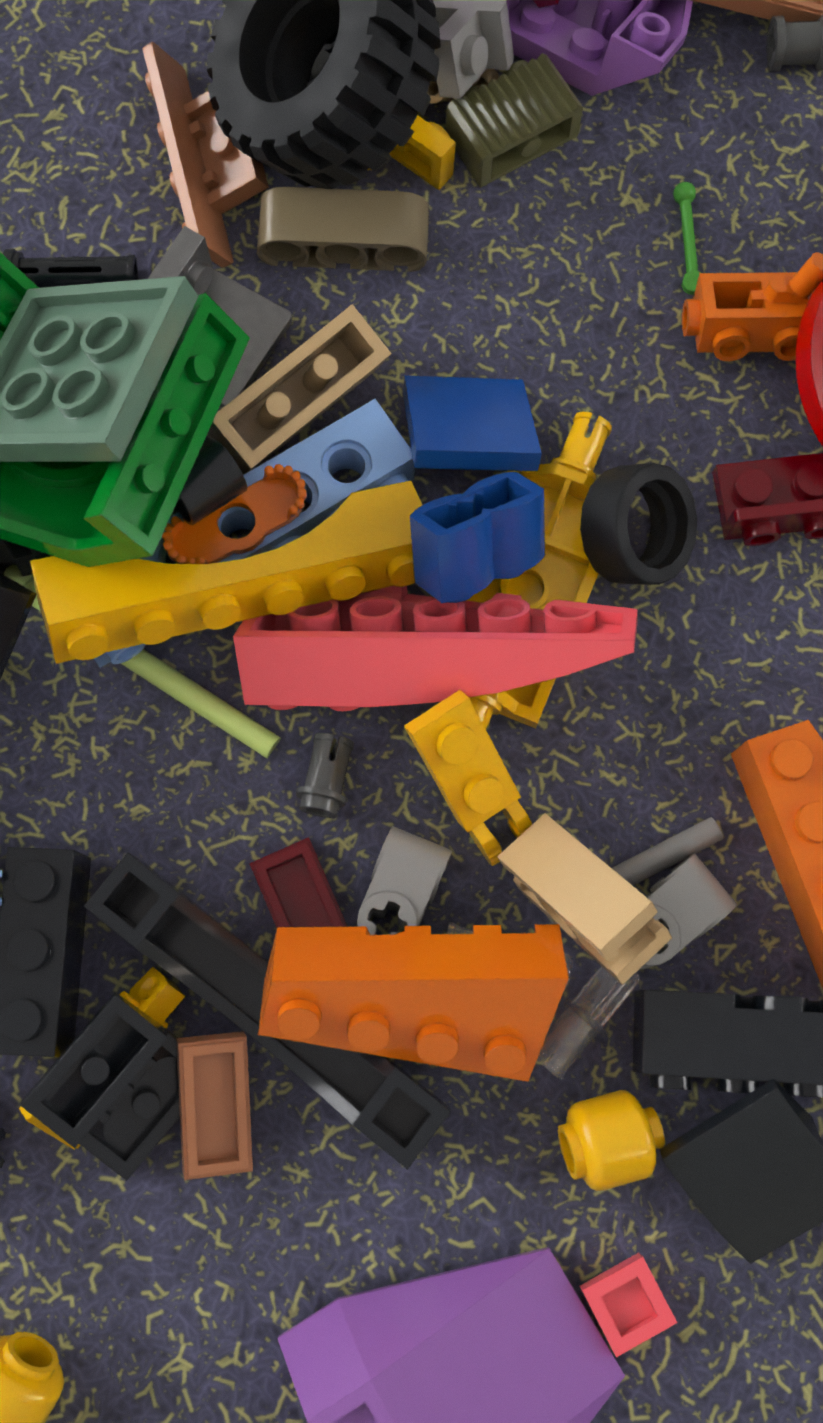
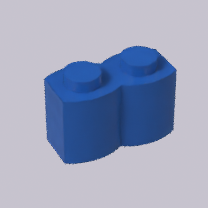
(478, 536)

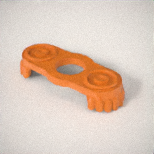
(272, 501)

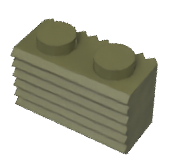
(513, 119)

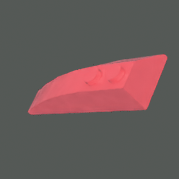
(420, 651)

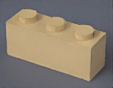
(298, 389)

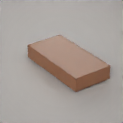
(214, 1105)

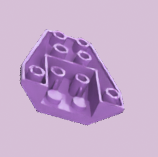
(600, 41)
(455, 1348)

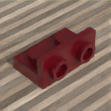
(770, 498)

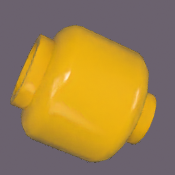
(610, 1140)
(28, 1378)

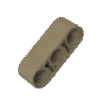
(343, 227)

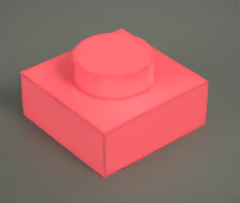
(628, 1304)

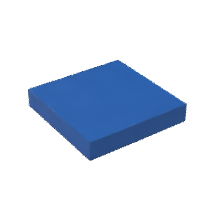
(470, 424)

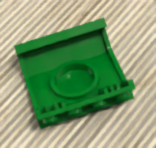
(120, 508)

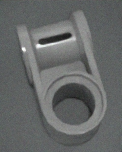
(404, 879)
(687, 905)

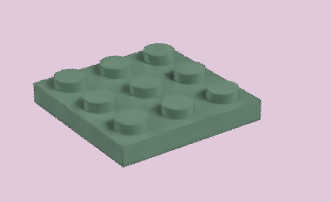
(85, 366)

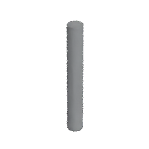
(669, 852)

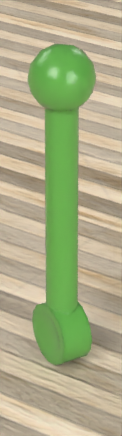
(684, 194)

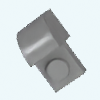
(472, 39)

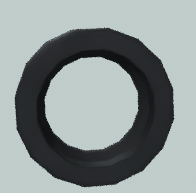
(606, 520)

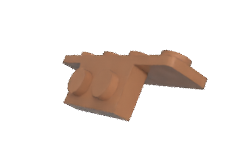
(206, 167)

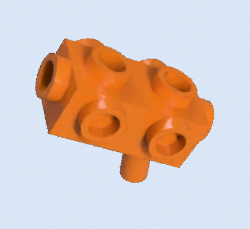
(750, 311)

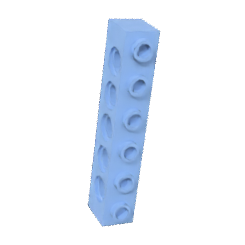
(357, 441)

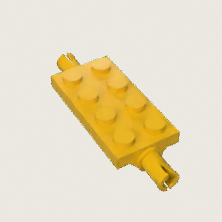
(564, 570)

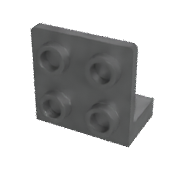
(254, 314)

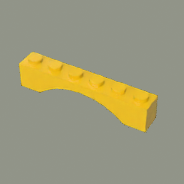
(148, 601)

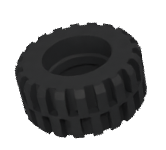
(353, 107)

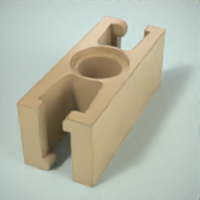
(585, 898)

